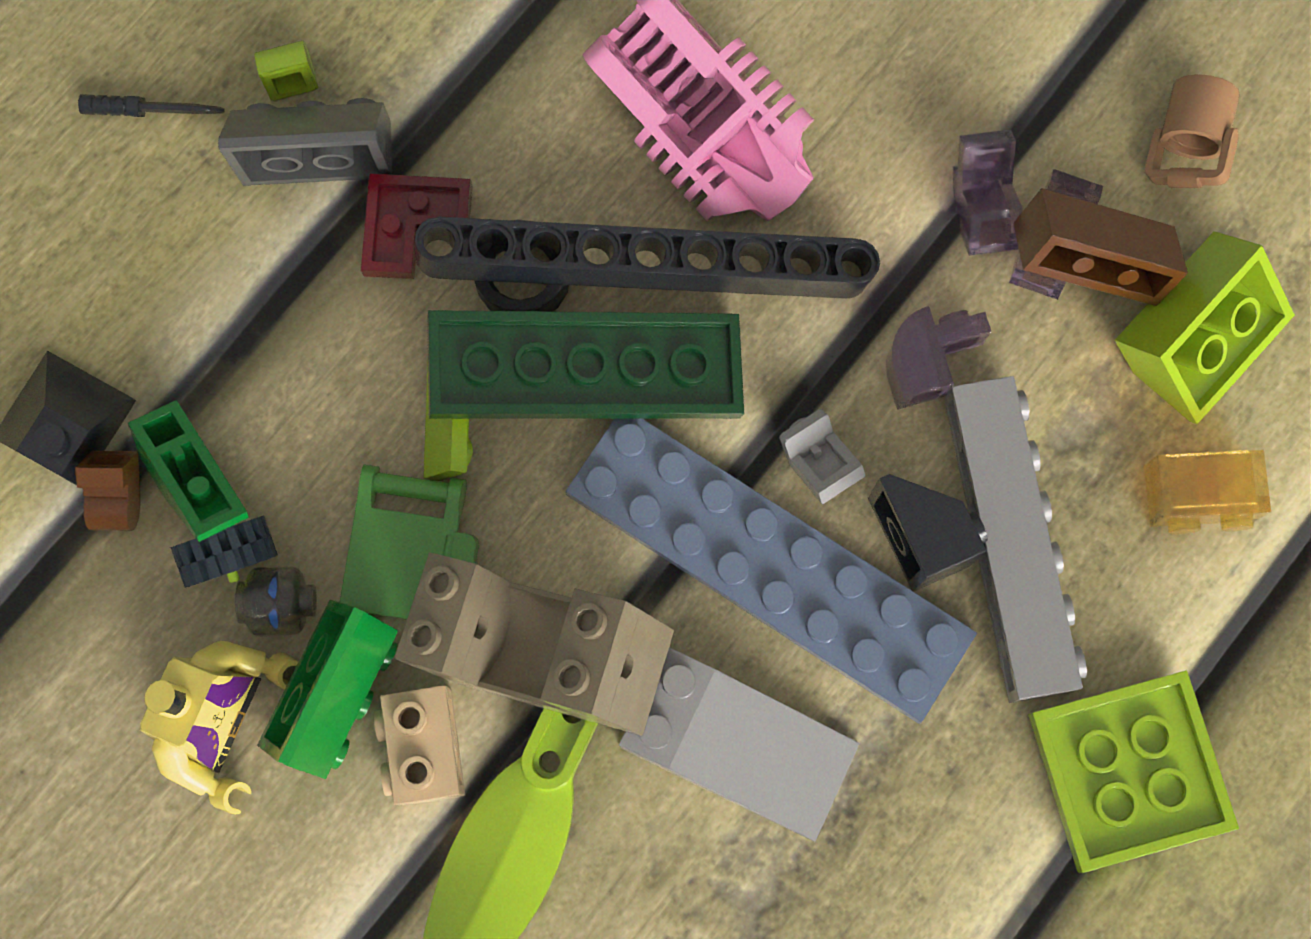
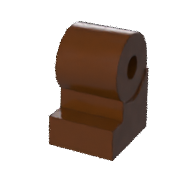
(110, 490)

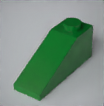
(186, 471)

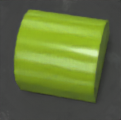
(286, 70)

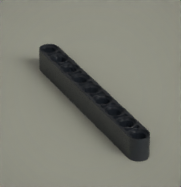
(625, 270)

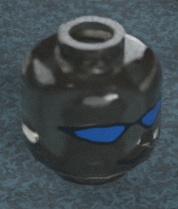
(275, 601)

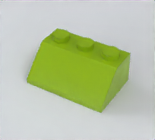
(1207, 325)

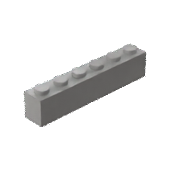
(1020, 561)

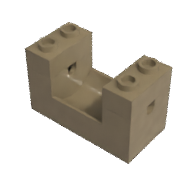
(536, 646)

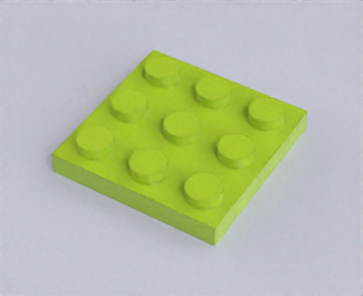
(1133, 772)

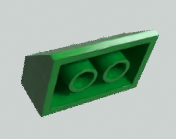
(329, 690)

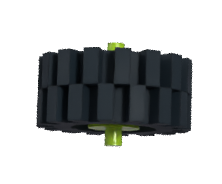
(224, 552)

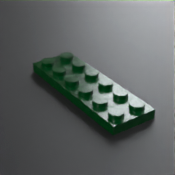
(584, 365)

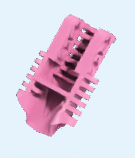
(705, 111)

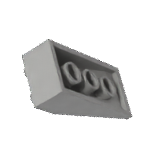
(743, 745)

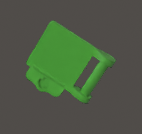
(393, 546)

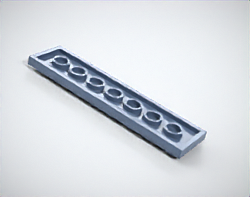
(772, 565)

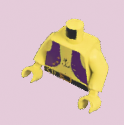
(199, 712)

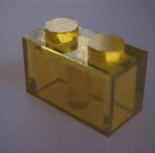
(1207, 490)

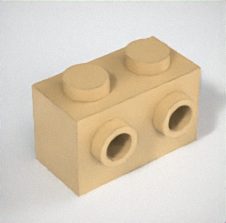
(420, 746)

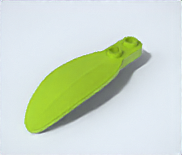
(511, 840)

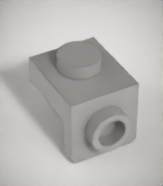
(820, 456)

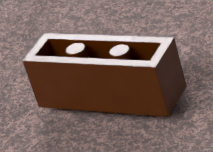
(1099, 247)

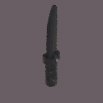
(137, 106)

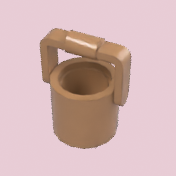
(1199, 128)

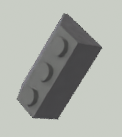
(307, 142)

